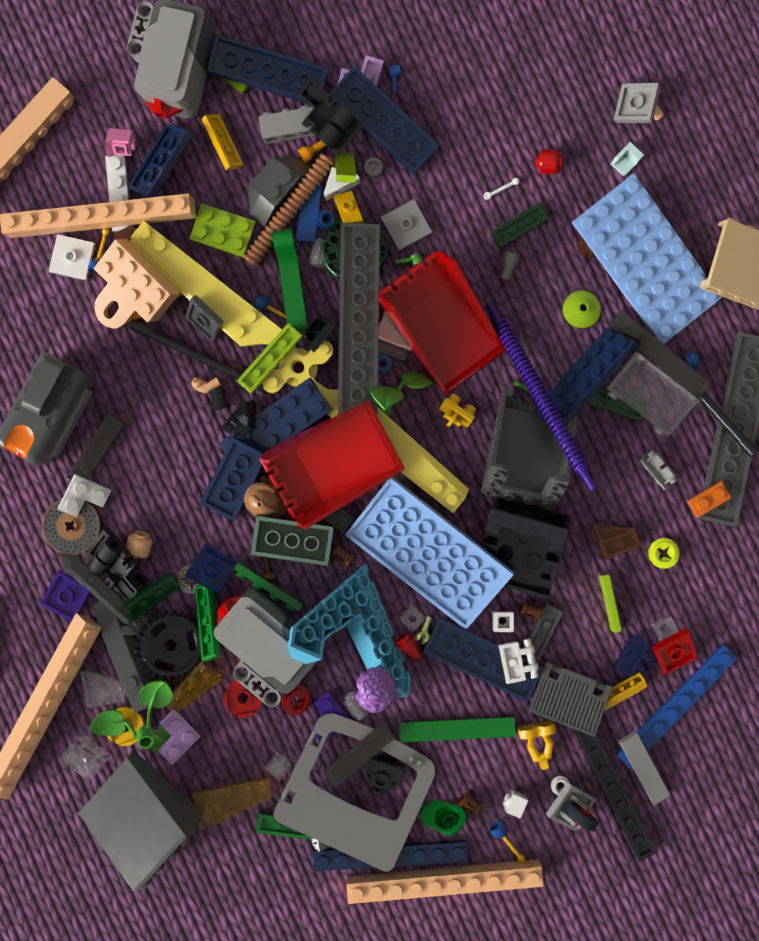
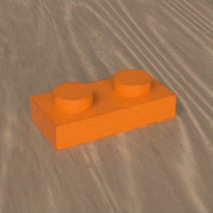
(709, 499)

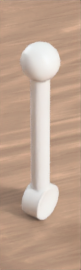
(487, 196)

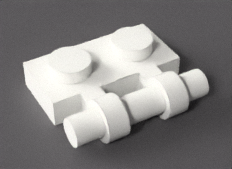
(512, 661)

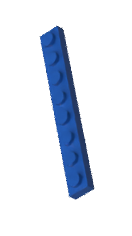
(683, 699)

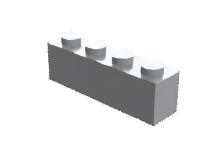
(285, 125)

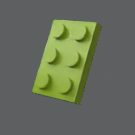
(222, 230)

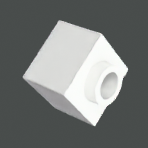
(508, 626)
(515, 803)

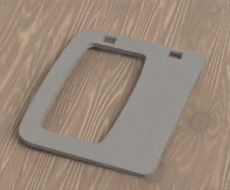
(342, 824)

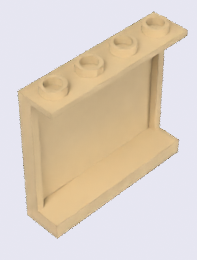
(736, 264)

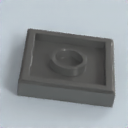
(204, 319)

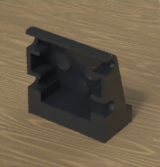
(526, 542)

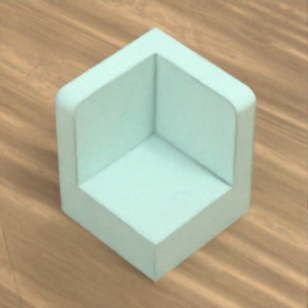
(627, 159)

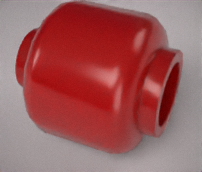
(549, 161)

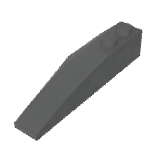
(123, 657)

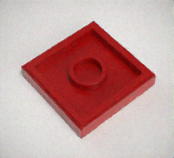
(675, 651)

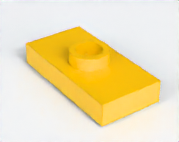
(348, 208)

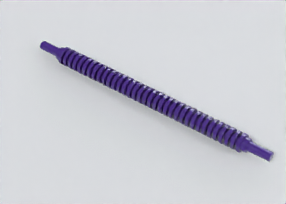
(541, 397)

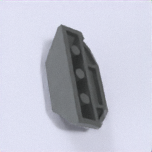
(274, 185)

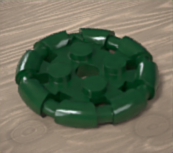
(334, 230)

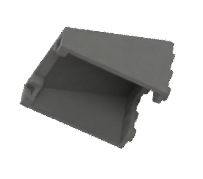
(525, 456)
(140, 820)

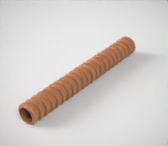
(289, 209)

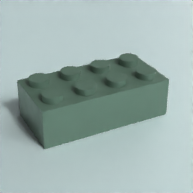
(291, 542)

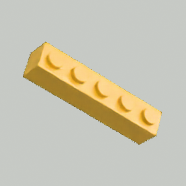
(625, 690)

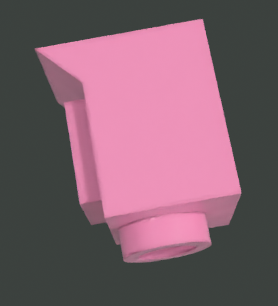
(120, 142)

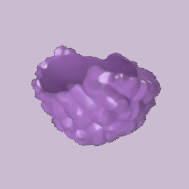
(375, 689)

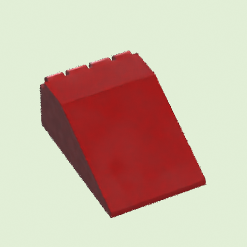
(441, 320)
(332, 464)

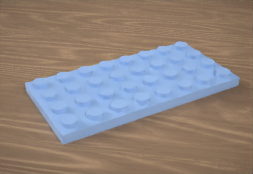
(645, 258)
(429, 553)

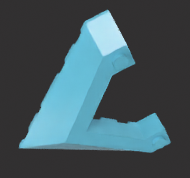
(360, 610)

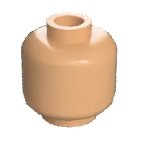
(139, 544)

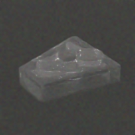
(101, 689)

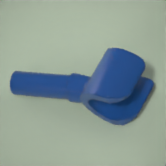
(394, 72)

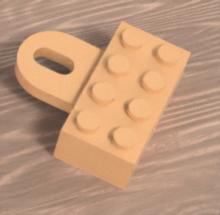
(133, 285)

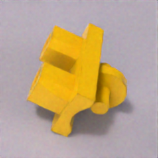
(455, 413)

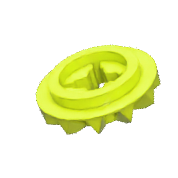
(672, 552)

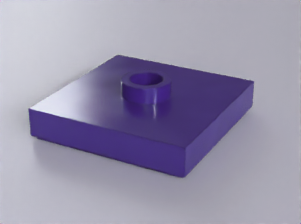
(65, 596)

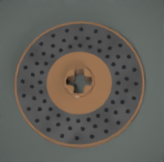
(71, 541)

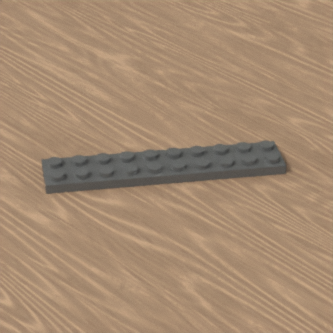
(358, 314)
(741, 405)

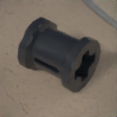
(218, 399)

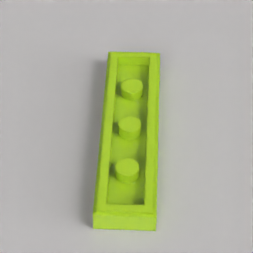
(270, 358)

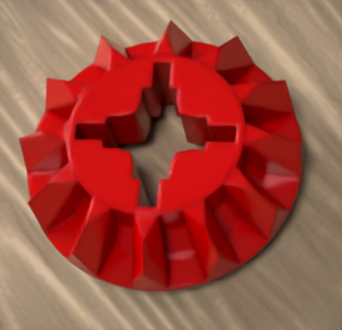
(300, 705)

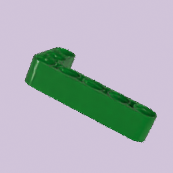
(290, 278)

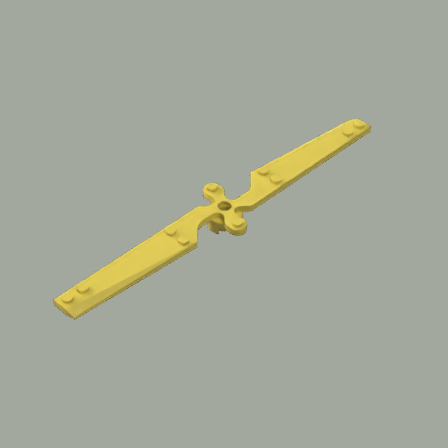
(252, 328)

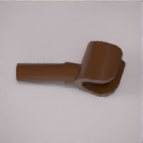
(268, 576)

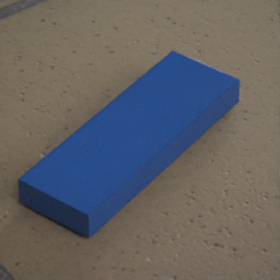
(307, 217)

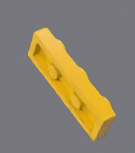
(222, 141)

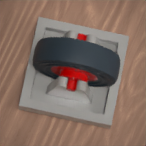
(573, 808)

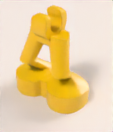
(543, 729)

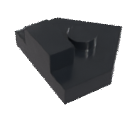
(241, 419)
(383, 773)

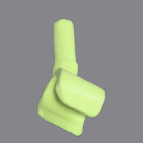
(425, 636)

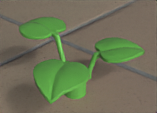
(389, 396)
(111, 721)

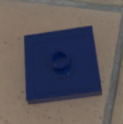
(211, 569)

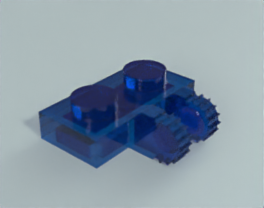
(631, 656)

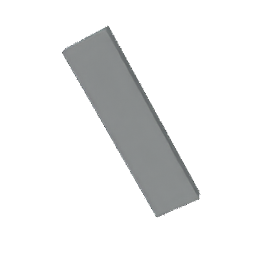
(644, 768)

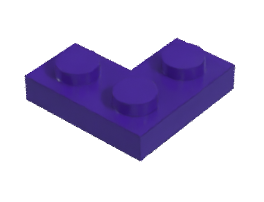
(328, 704)

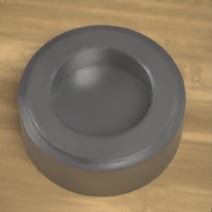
(373, 167)

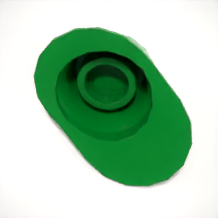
(443, 817)

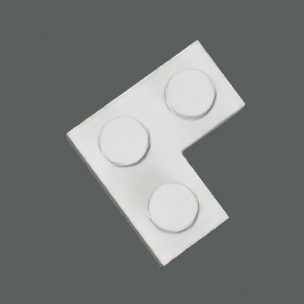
(81, 490)

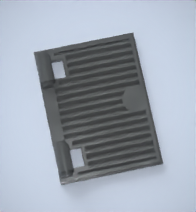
(570, 699)

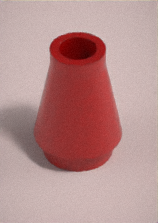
(408, 645)

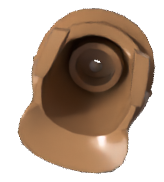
(268, 496)

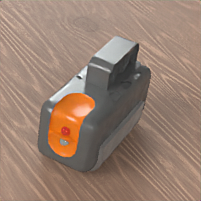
(46, 410)

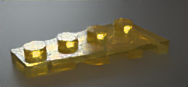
(230, 800)

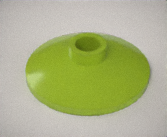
(579, 318)

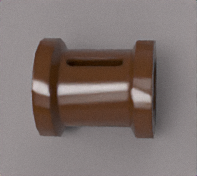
(342, 556)
(530, 610)
(470, 803)

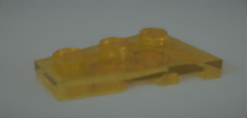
(196, 684)

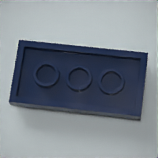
(160, 161)
(232, 478)

